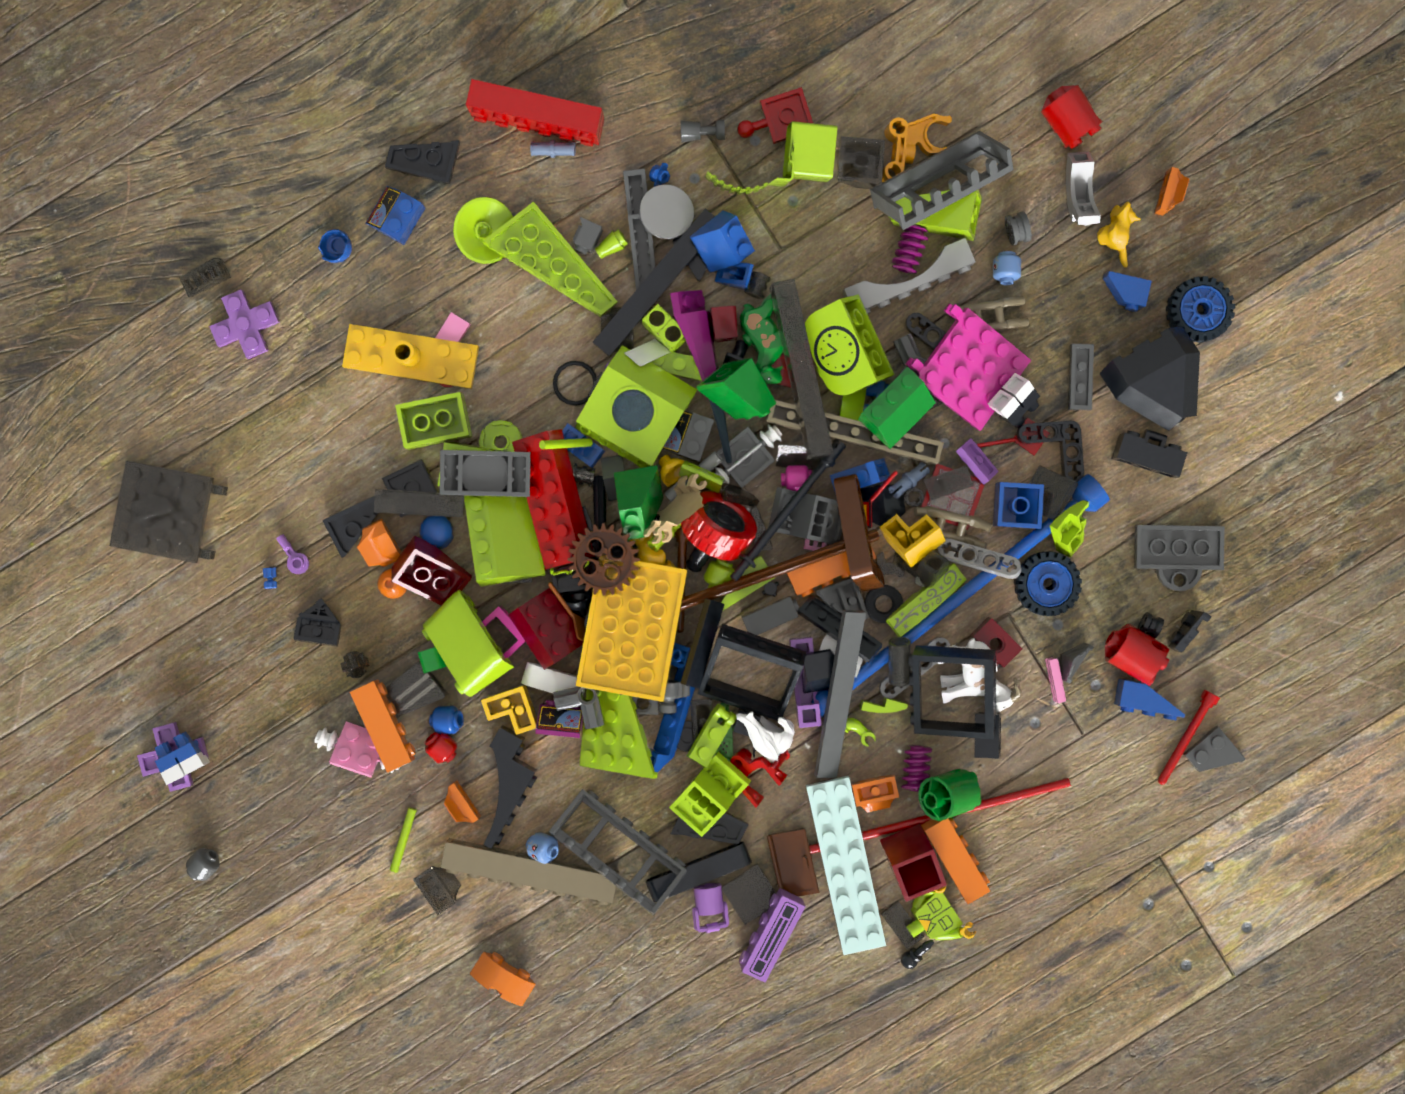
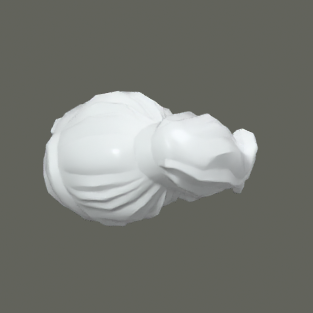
(769, 738)

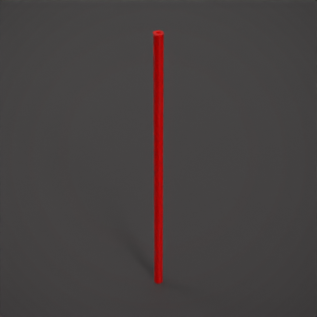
(998, 800)

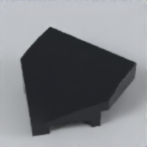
(318, 625)

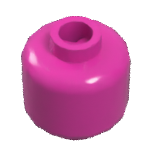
(795, 476)

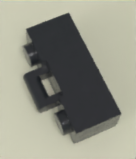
(1158, 459)

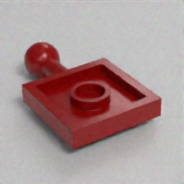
(778, 114)

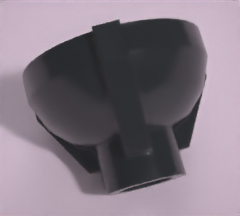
(578, 601)

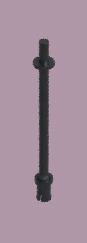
(825, 462)

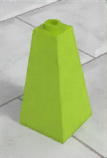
(955, 220)

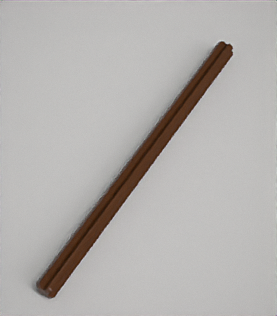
(769, 572)

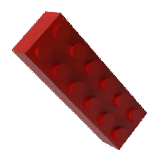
(535, 112)
(553, 499)

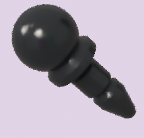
(911, 958)

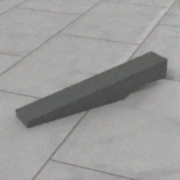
(640, 237)

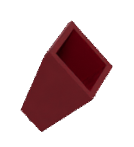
(913, 862)

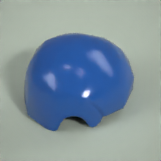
(335, 246)
(437, 531)

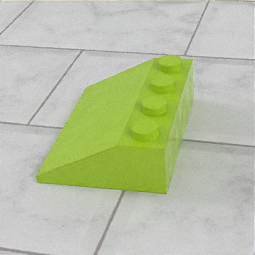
(502, 539)

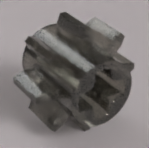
(354, 664)

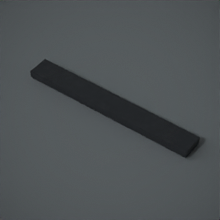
(651, 289)

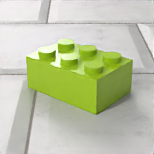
(433, 420)

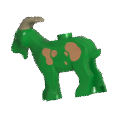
(764, 337)

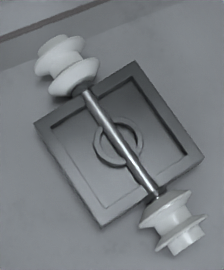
(748, 455)

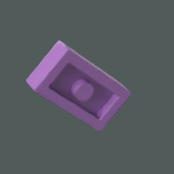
(977, 461)

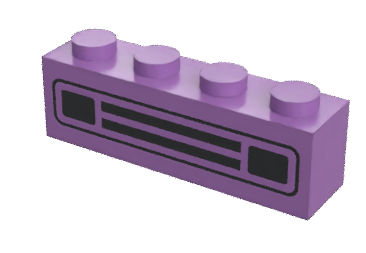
(771, 935)

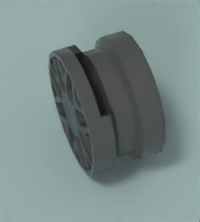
(1018, 228)

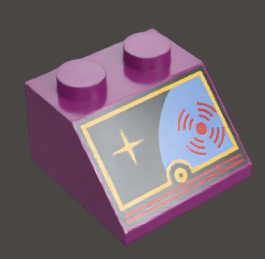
(559, 723)

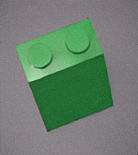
(738, 390)
(638, 499)

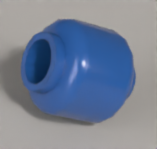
(446, 719)

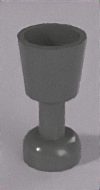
(693, 130)

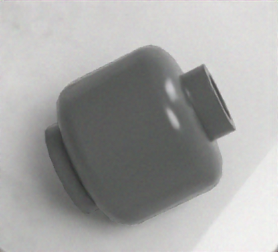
(202, 864)

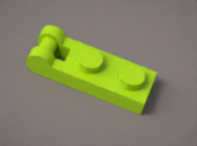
(711, 736)

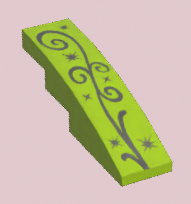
(925, 601)

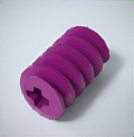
(909, 249)
(916, 767)

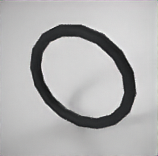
(555, 379)

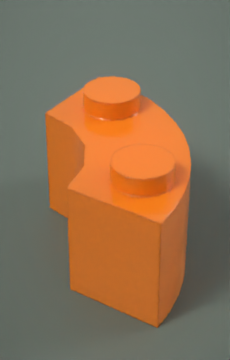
(496, 974)

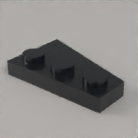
(426, 161)
(726, 829)

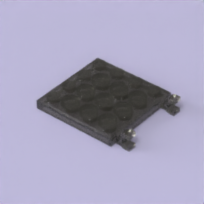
(172, 534)

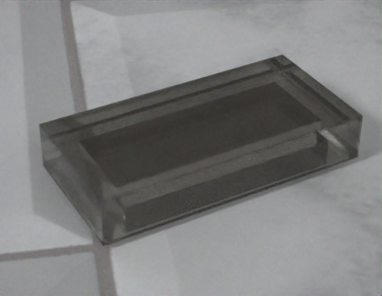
(898, 920)

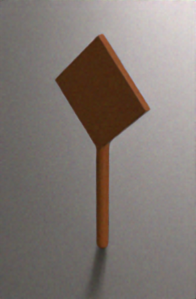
(578, 621)

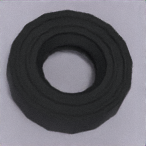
(871, 598)

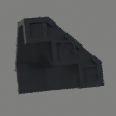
(1158, 378)

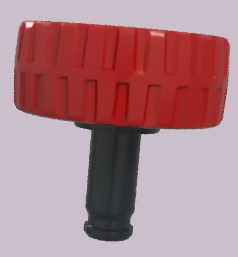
(718, 530)

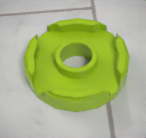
(496, 429)

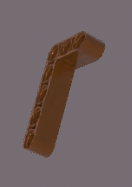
(862, 567)

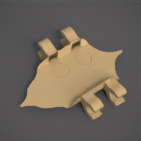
(682, 507)

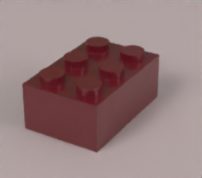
(546, 628)

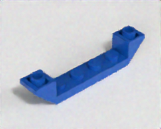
(672, 724)

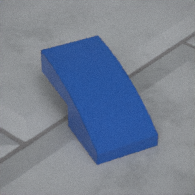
(588, 455)

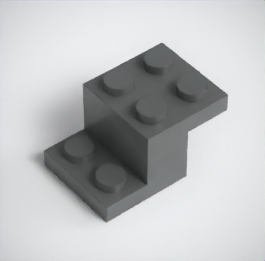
(812, 519)

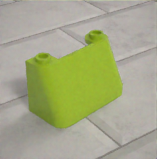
(465, 644)

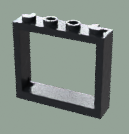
(759, 648)
(956, 656)

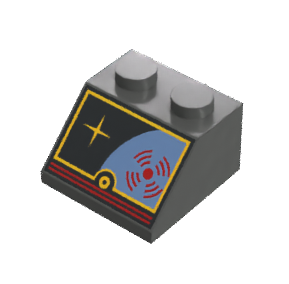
(689, 436)

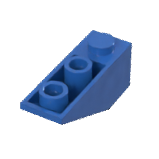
(1139, 696)

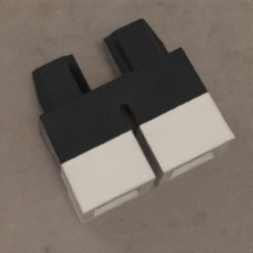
(1015, 400)

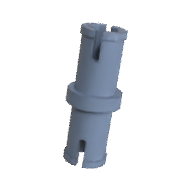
(553, 148)
(909, 480)

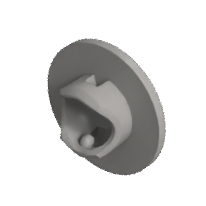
(666, 211)

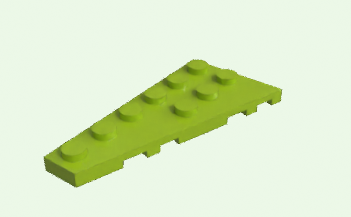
(543, 252)

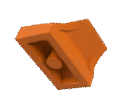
(1172, 191)
(378, 545)
(875, 793)
(460, 805)

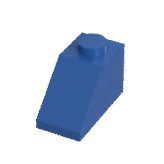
(1128, 290)

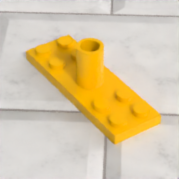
(428, 361)

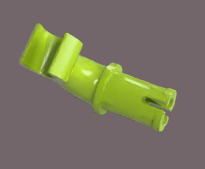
(858, 727)

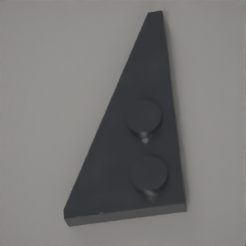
(347, 524)

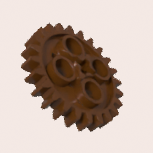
(608, 539)

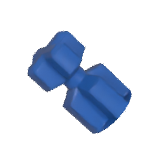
(269, 573)

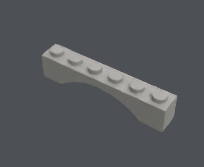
(952, 259)

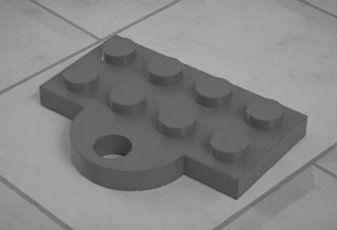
(1179, 551)

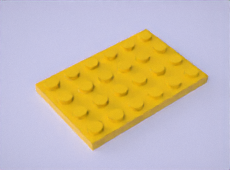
(633, 633)

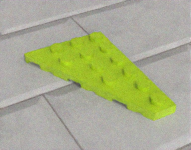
(619, 743)

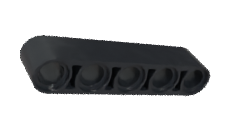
(701, 870)

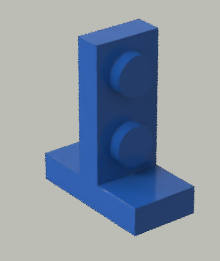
(867, 474)

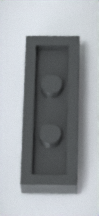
(1081, 377)

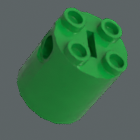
(949, 794)

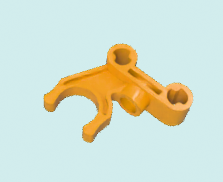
(905, 143)

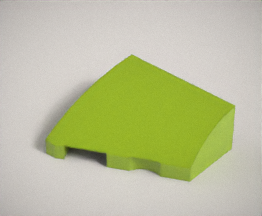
(1069, 529)

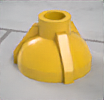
(670, 469)

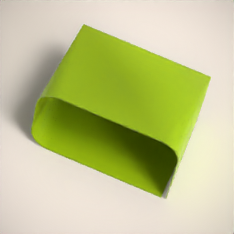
(653, 330)

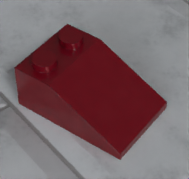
(428, 571)

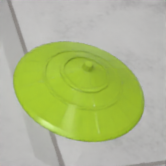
(475, 223)

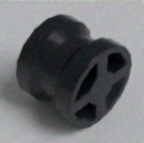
(1151, 625)

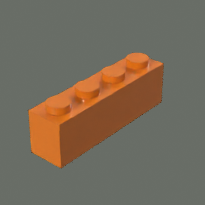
(819, 573)
(383, 725)
(956, 859)

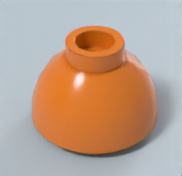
(387, 587)

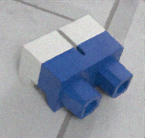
(180, 762)

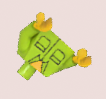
(937, 918)

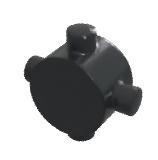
(770, 588)

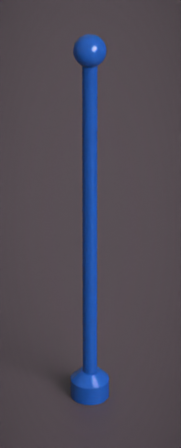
(1087, 489)

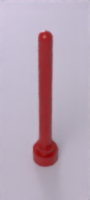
(1207, 701)

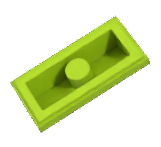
(713, 480)

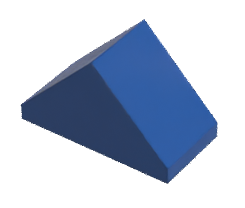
(735, 276)

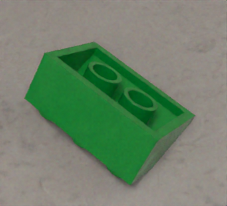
(898, 408)

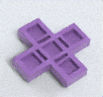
(244, 324)
(147, 760)

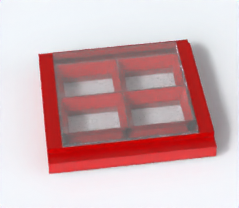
(959, 502)

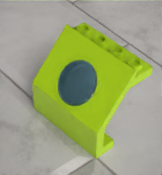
(634, 409)

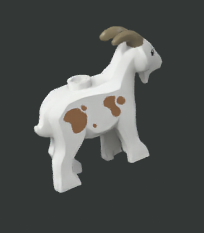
(972, 683)

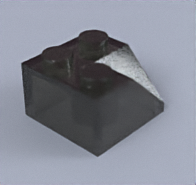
(860, 162)

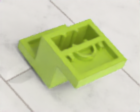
(710, 794)

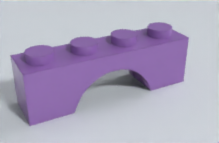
(805, 715)

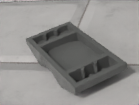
(484, 473)

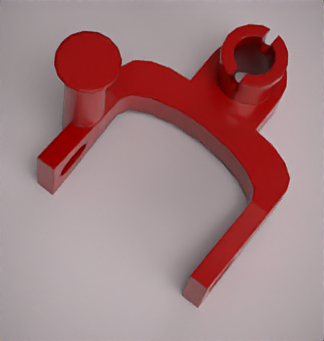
(743, 762)

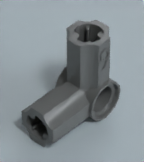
(590, 709)

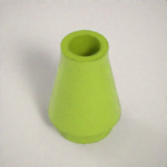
(611, 244)

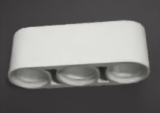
(548, 679)

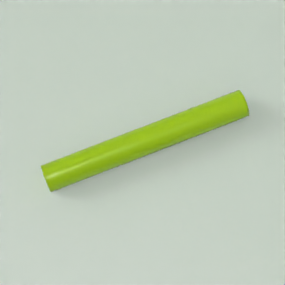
(565, 443)
(403, 840)

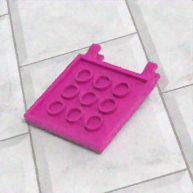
(969, 366)

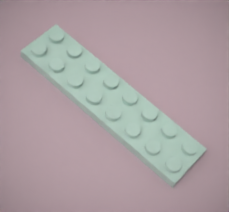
(846, 865)

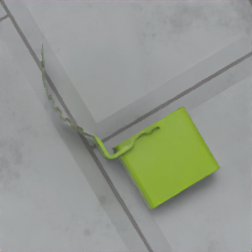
(807, 157)

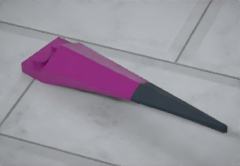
(697, 331)

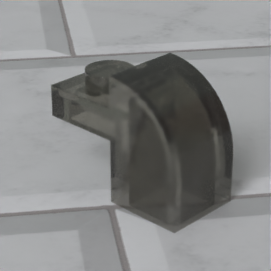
(928, 570)

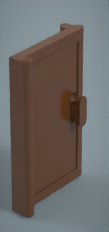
(790, 864)

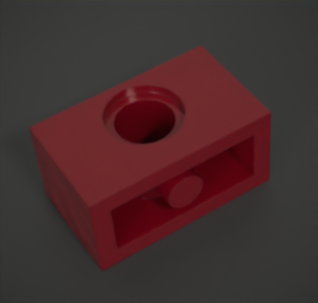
(1007, 646)

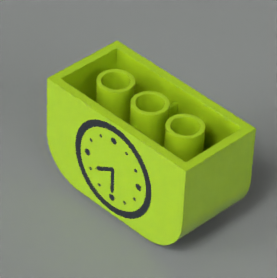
(846, 347)

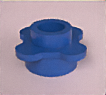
(659, 174)

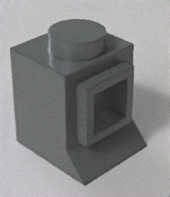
(587, 236)

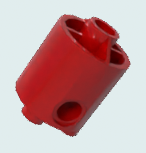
(1070, 115)
(1136, 653)

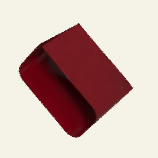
(724, 323)

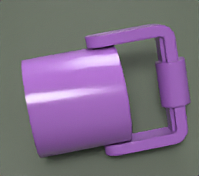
(709, 901)

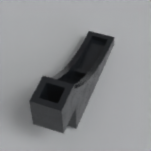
(513, 780)

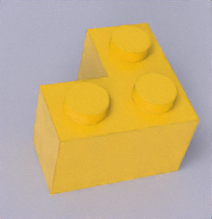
(915, 541)
(515, 703)

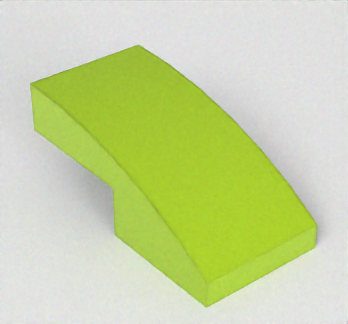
(889, 705)

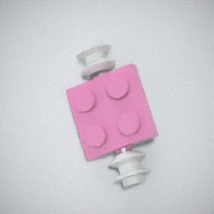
(352, 749)

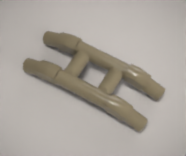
(998, 306)
(963, 520)

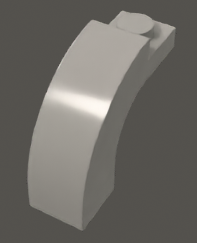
(1080, 189)

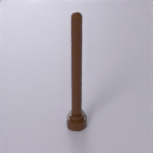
(682, 550)

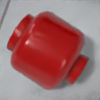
(440, 747)

